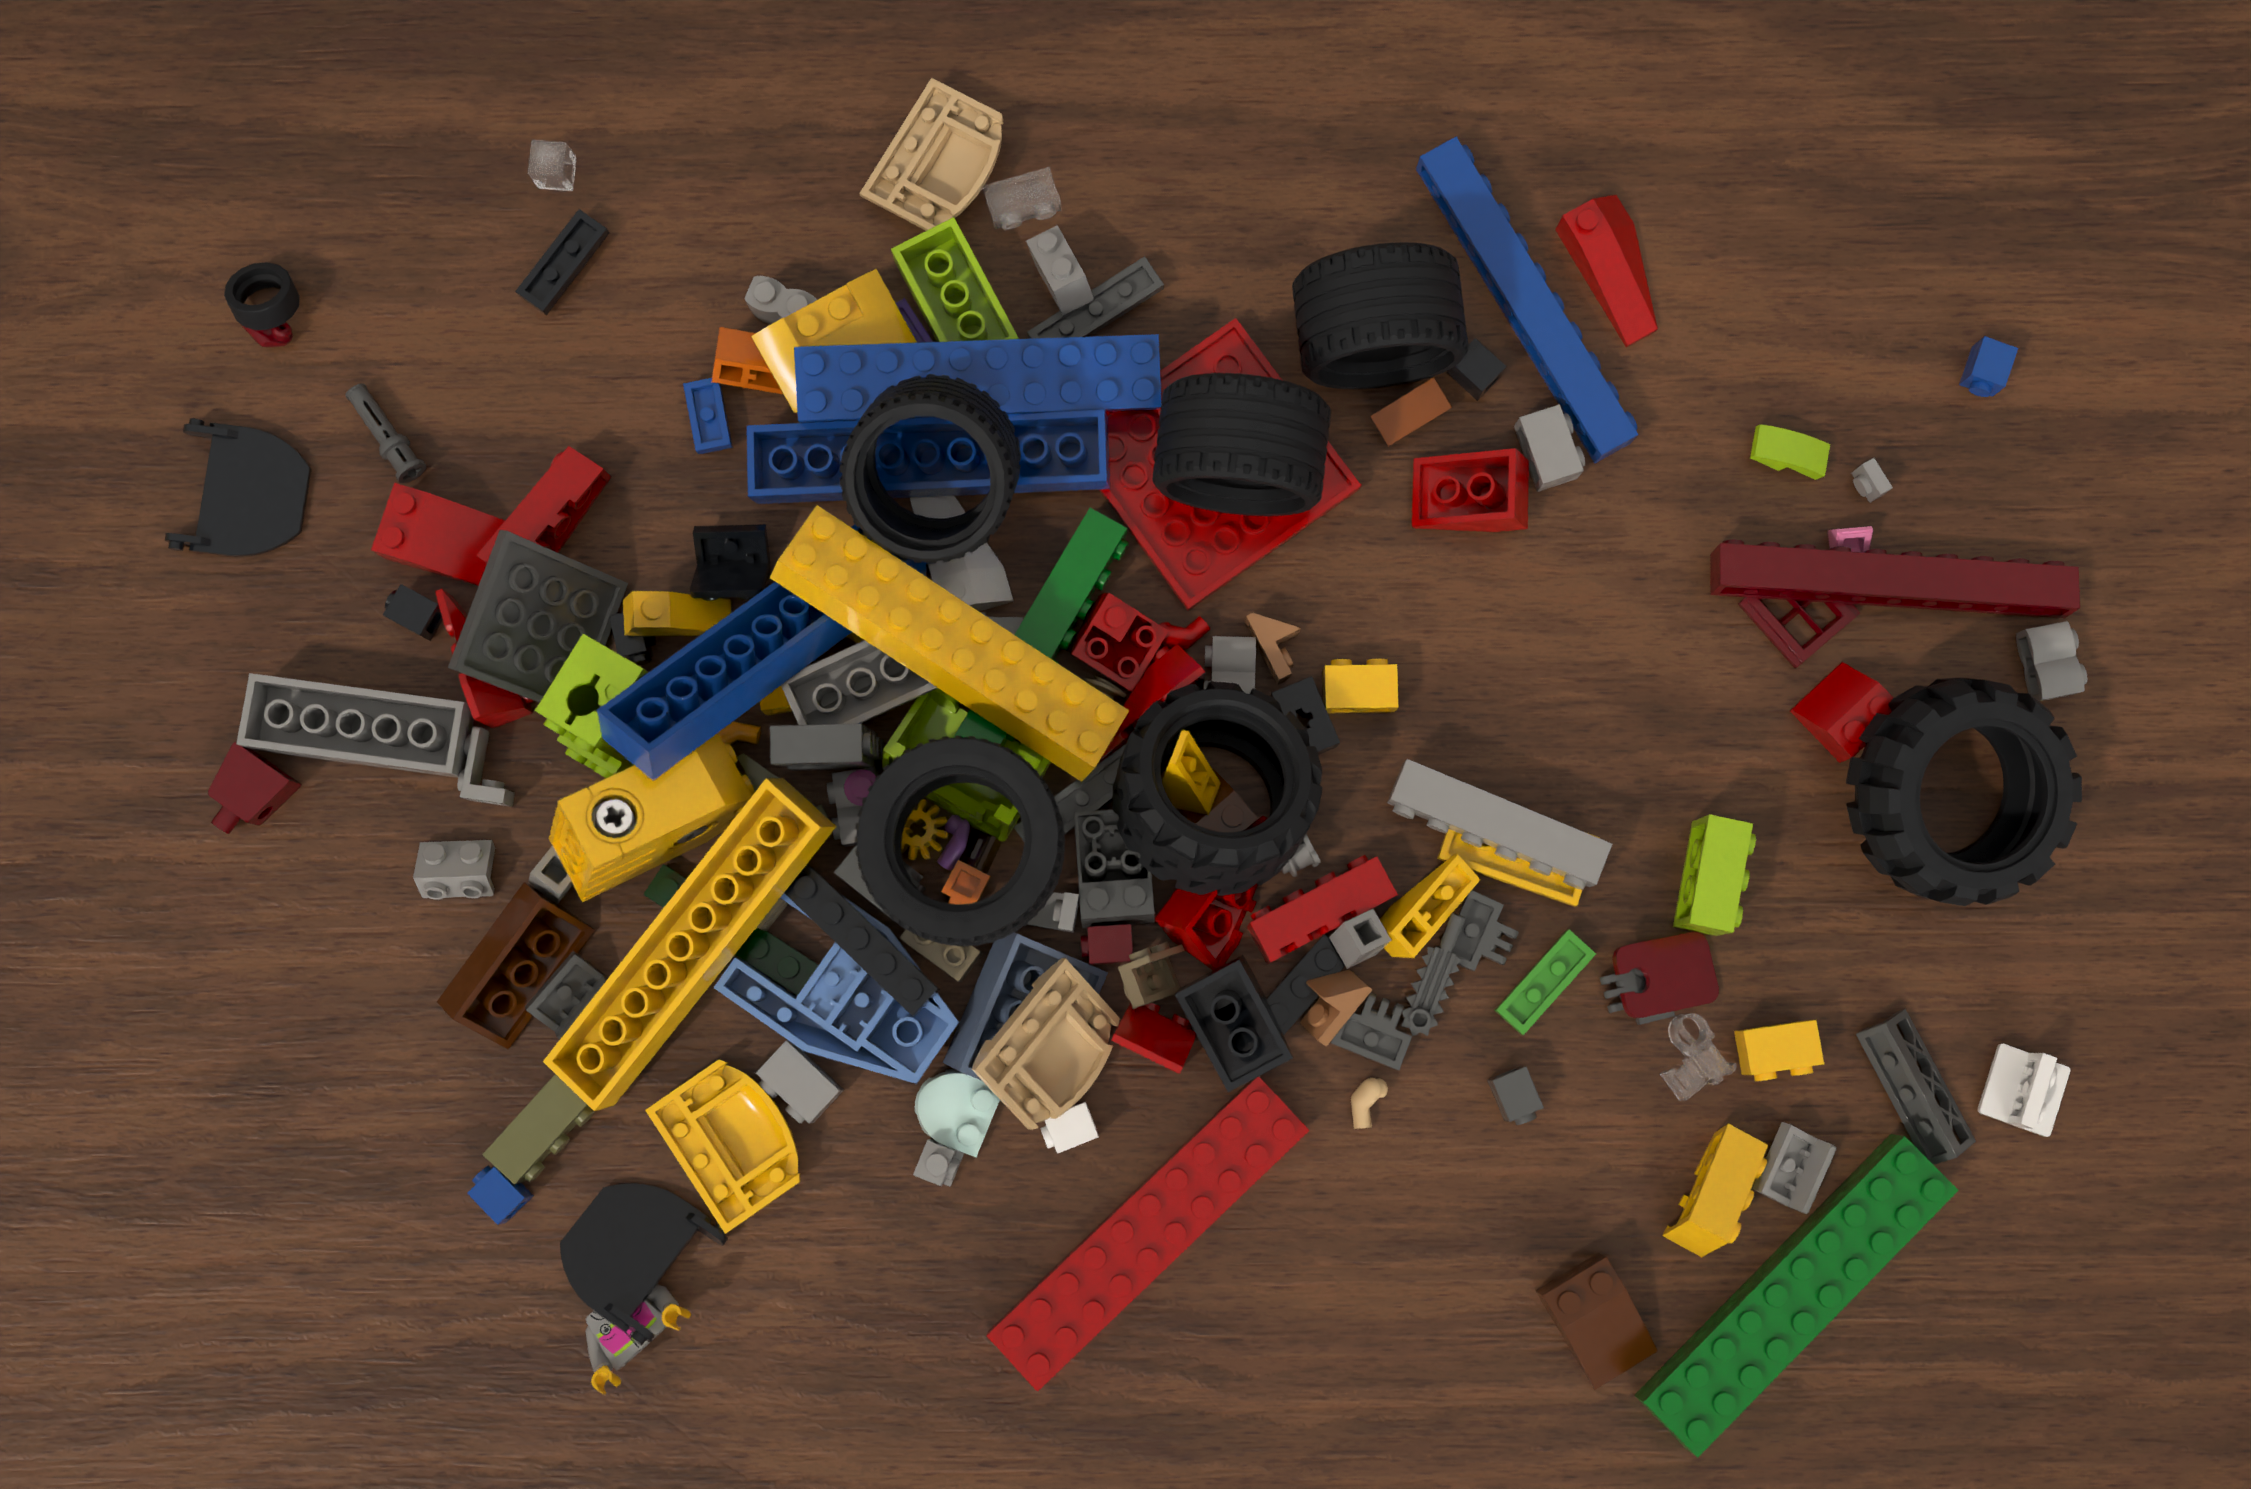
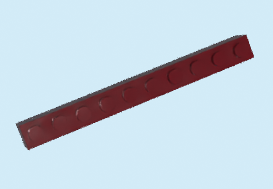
(1894, 580)

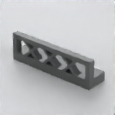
(1914, 1091)

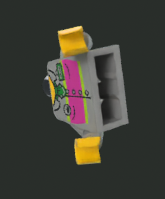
(614, 1348)

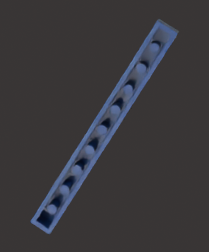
(1526, 299)

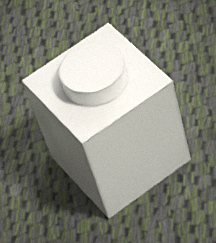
(1070, 1129)

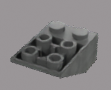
(1110, 878)

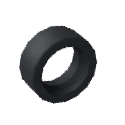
(270, 313)

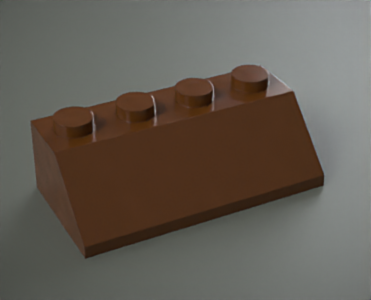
(512, 965)

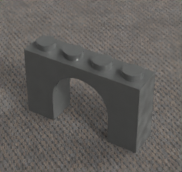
(825, 747)

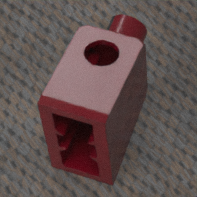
(248, 788)

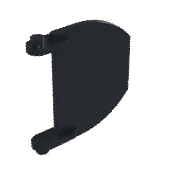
(250, 493)
(627, 1246)

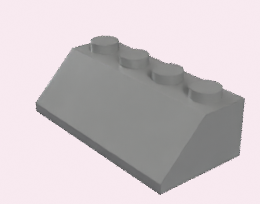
(852, 687)

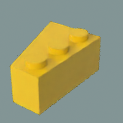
(1719, 1192)

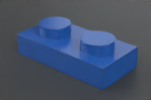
(707, 416)

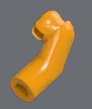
(740, 732)

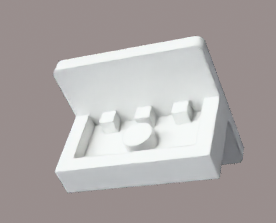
(2024, 1089)

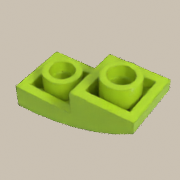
(1786, 448)

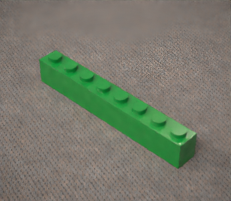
(1063, 601)

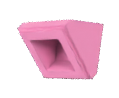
(1855, 538)

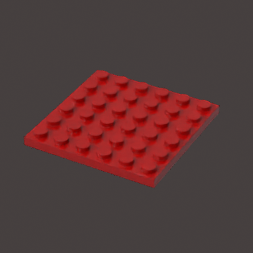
(1192, 545)

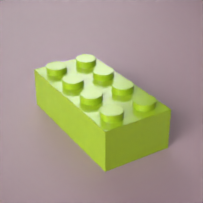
(951, 286)

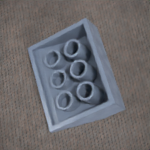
(1001, 989)

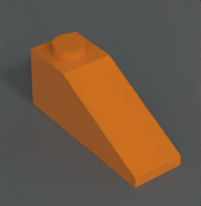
(740, 362)

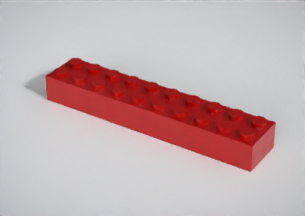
(1146, 1233)

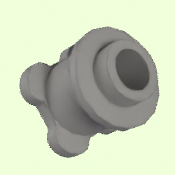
(1303, 857)

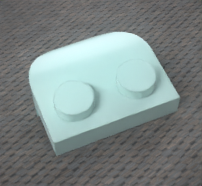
(956, 1110)

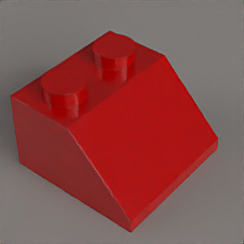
(1842, 709)

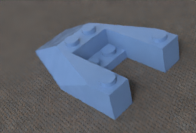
(845, 1013)

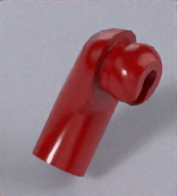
(1185, 636)

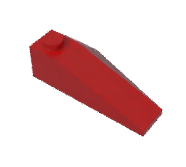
(1609, 258)
(1169, 672)
(486, 702)
(1208, 922)

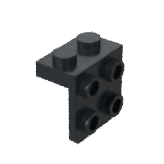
(730, 561)

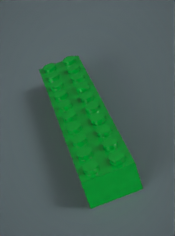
(1796, 1293)

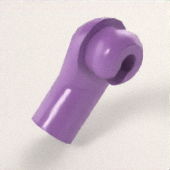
(957, 843)

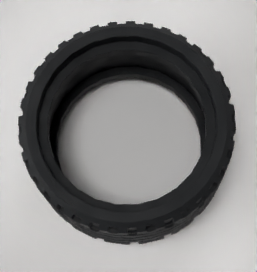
(1380, 316)
(1242, 444)
(898, 528)

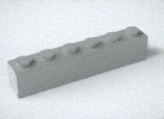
(1500, 824)

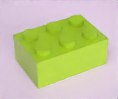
(1714, 875)

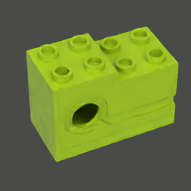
(582, 686)

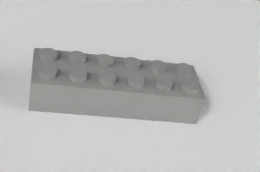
(355, 725)

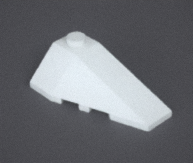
(977, 576)

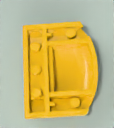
(848, 316)
(728, 1142)

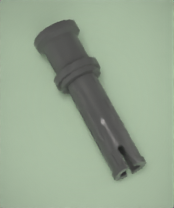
(396, 445)

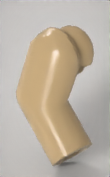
(1364, 1098)

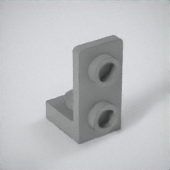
(470, 778)
(1058, 912)

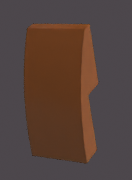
(1411, 411)

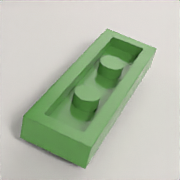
(1545, 982)

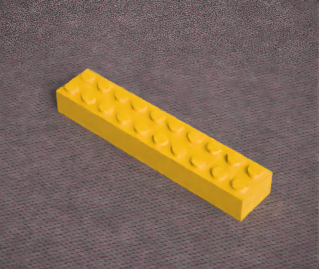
(949, 643)
(689, 943)

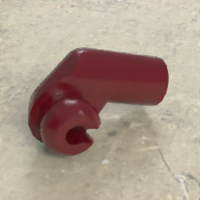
(274, 337)

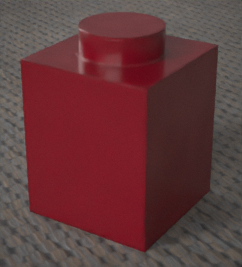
(1107, 944)

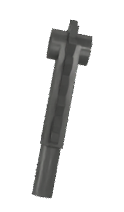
(1434, 978)

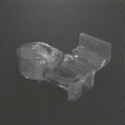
(1701, 1063)

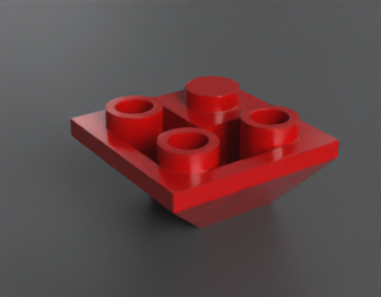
(1118, 641)

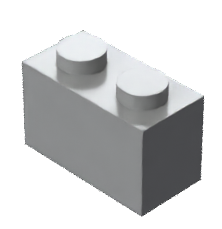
(1060, 270)
(1549, 447)
(798, 1082)

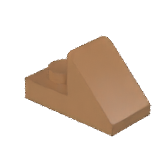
(1269, 635)
(1338, 1000)

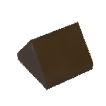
(980, 850)

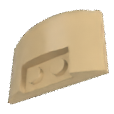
(937, 158)
(1048, 1047)

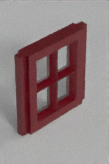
(1783, 639)

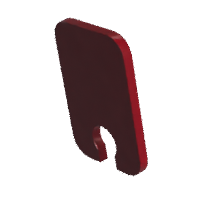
(1676, 974)

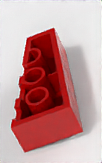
(555, 503)
(1321, 909)

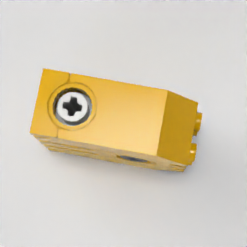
(640, 823)

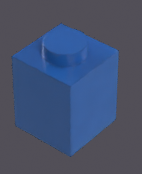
(1988, 367)
(498, 1194)

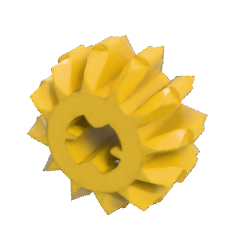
(917, 842)

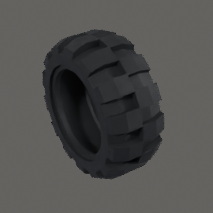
(2033, 803)

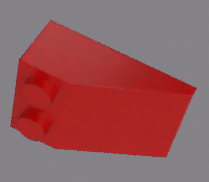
(1471, 491)
(434, 534)
(1156, 1036)

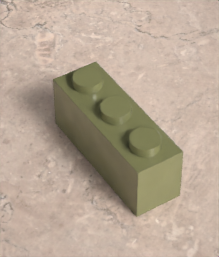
(538, 1132)

